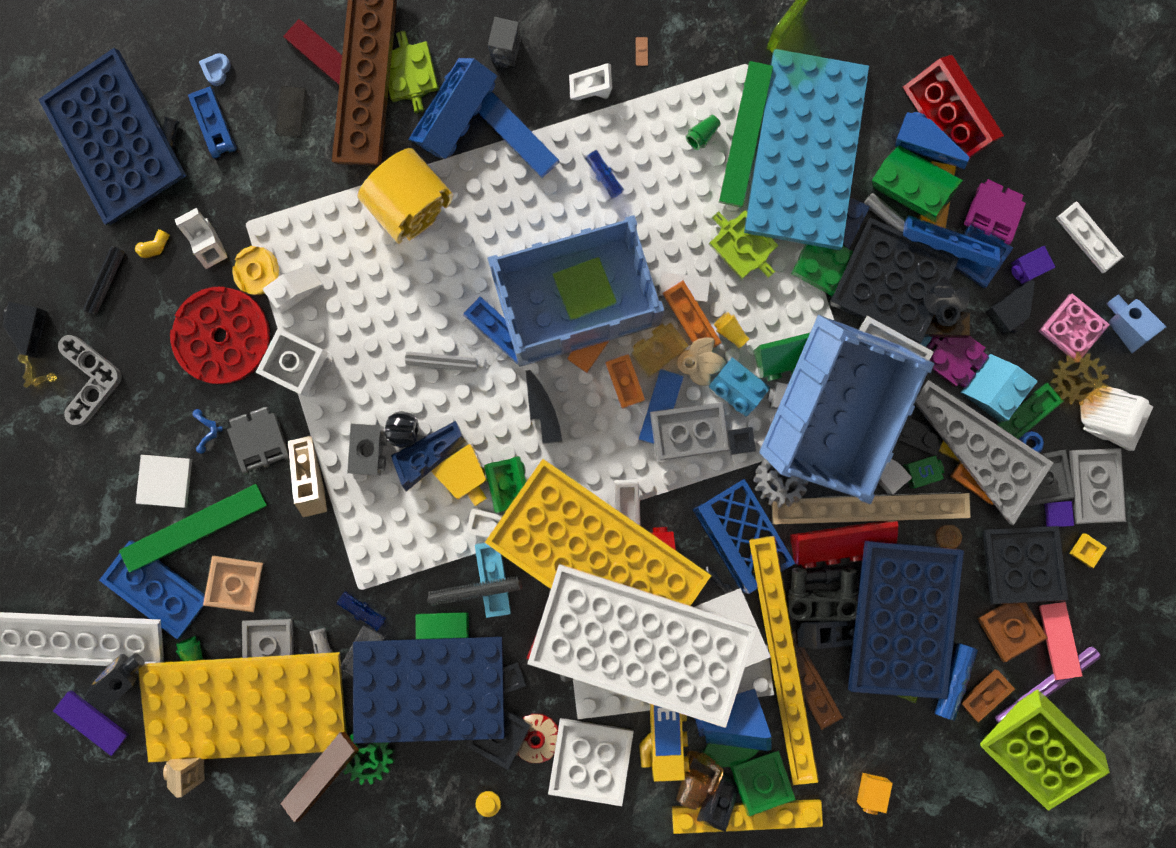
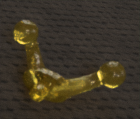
(51, 377)

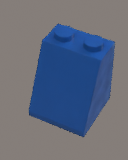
(744, 727)

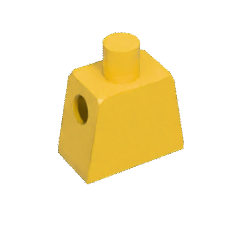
(463, 475)

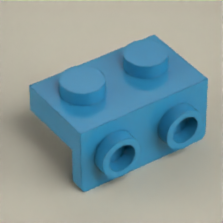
(739, 387)

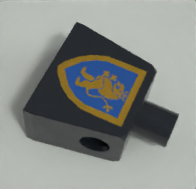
(114, 681)

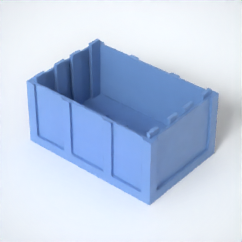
(534, 305)
(844, 408)

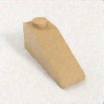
(306, 477)
(183, 775)

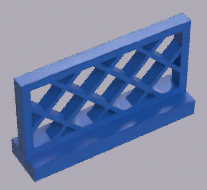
(723, 542)

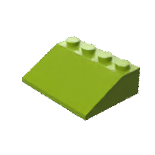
(1045, 751)

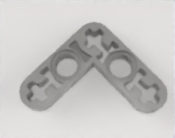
(96, 381)

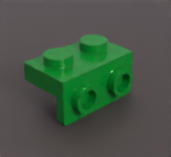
(505, 481)

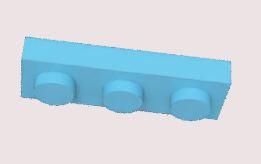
(490, 568)

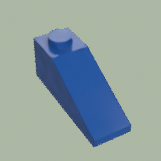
(927, 139)

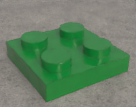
(822, 266)
(763, 783)

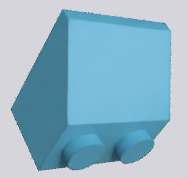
(999, 388)

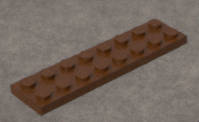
(364, 82)

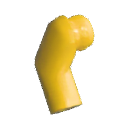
(154, 247)
(646, 752)

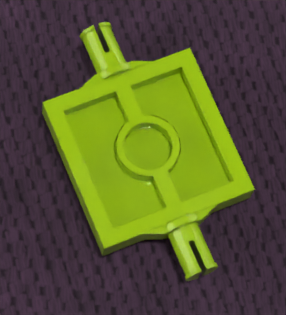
(411, 72)
(742, 250)

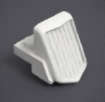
(1116, 417)

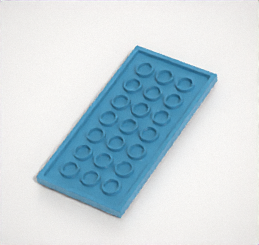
(807, 150)

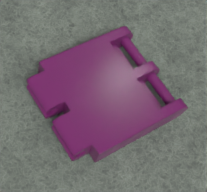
(996, 211)
(955, 357)

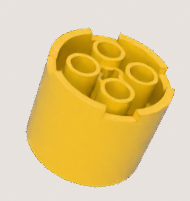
(404, 195)

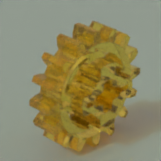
(1084, 366)

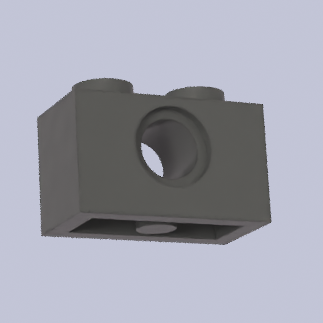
(359, 436)

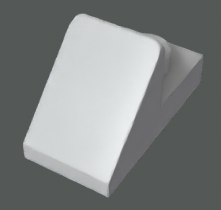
(591, 82)

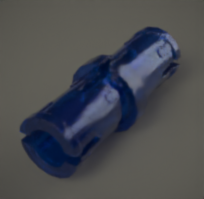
(604, 174)
(361, 611)

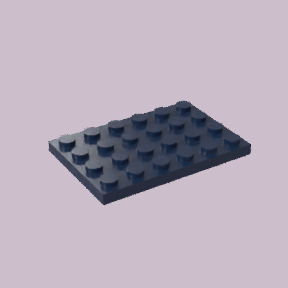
(112, 137)
(905, 620)
(428, 690)

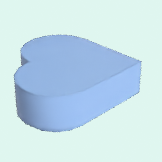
(215, 68)

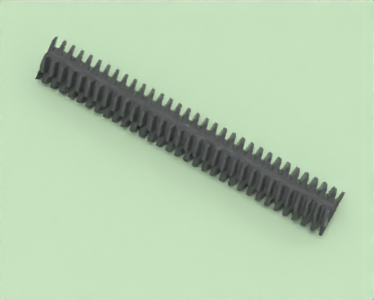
(475, 591)

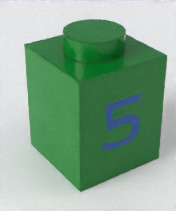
(924, 471)

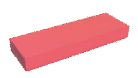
(1060, 641)

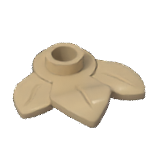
(704, 361)

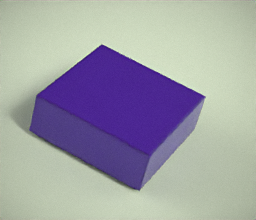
(1059, 514)

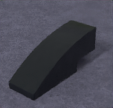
(542, 410)

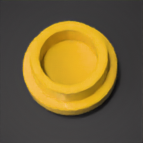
(488, 803)

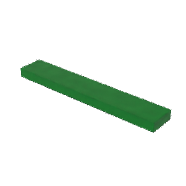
(745, 134)
(193, 528)

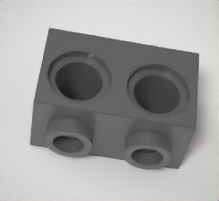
(504, 42)

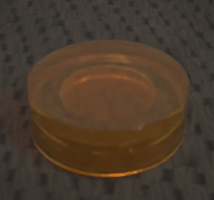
(948, 536)

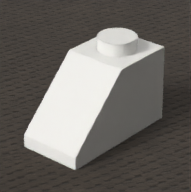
(292, 288)

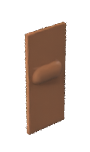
(641, 51)

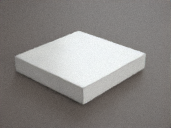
(163, 481)

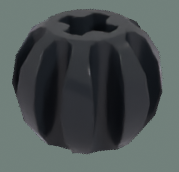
(402, 429)

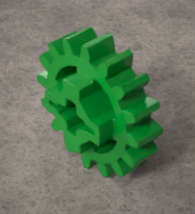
(375, 762)

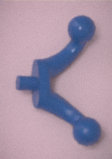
(213, 430)

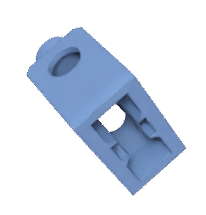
(1133, 322)

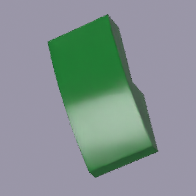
(442, 626)

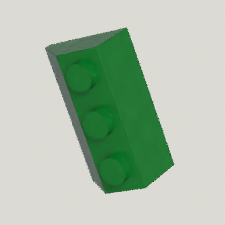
(916, 183)
(779, 356)

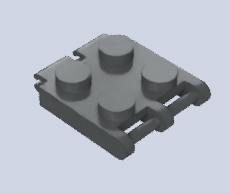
(257, 439)

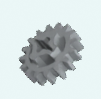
(773, 486)

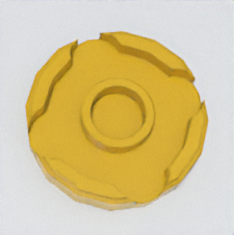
(255, 269)

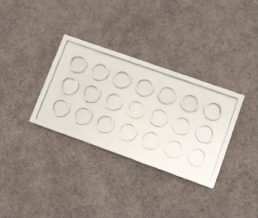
(642, 645)

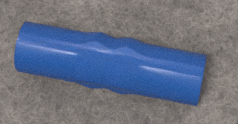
(959, 677)

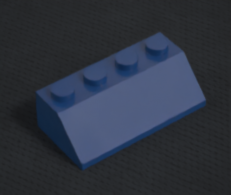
(453, 107)

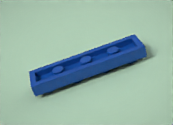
(952, 242)

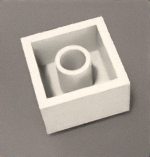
(292, 362)

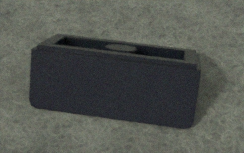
(718, 807)

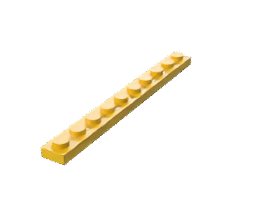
(784, 660)

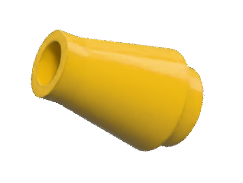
(730, 328)

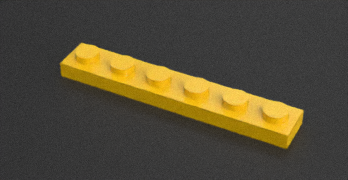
(789, 815)

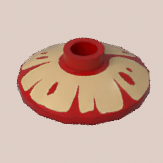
(547, 731)

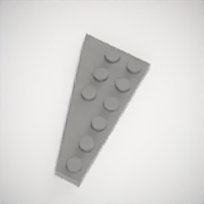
(994, 458)

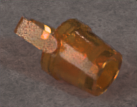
(697, 784)

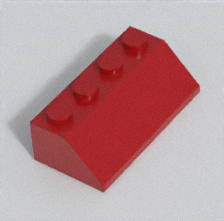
(953, 105)
(840, 542)

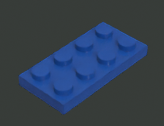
(156, 593)

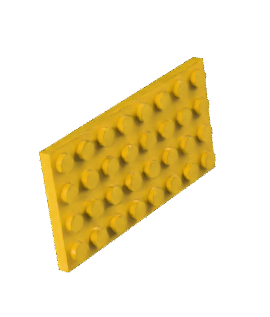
(570, 526)
(242, 706)

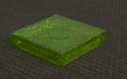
(786, 24)
(584, 288)

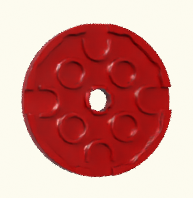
(196, 326)

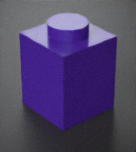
(1032, 265)

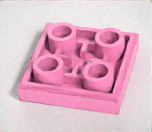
(1074, 327)

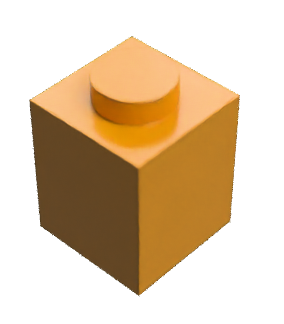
(874, 793)

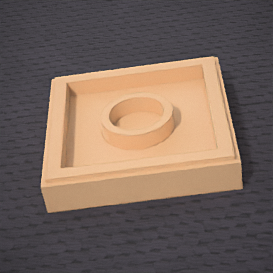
(232, 584)

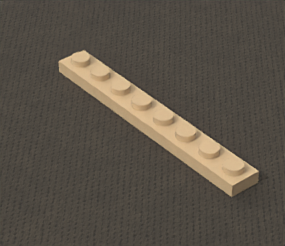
(881, 509)

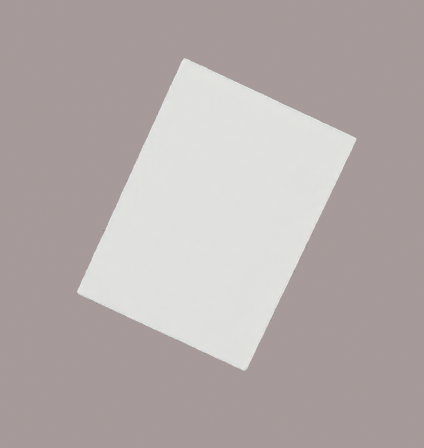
(413, 296)

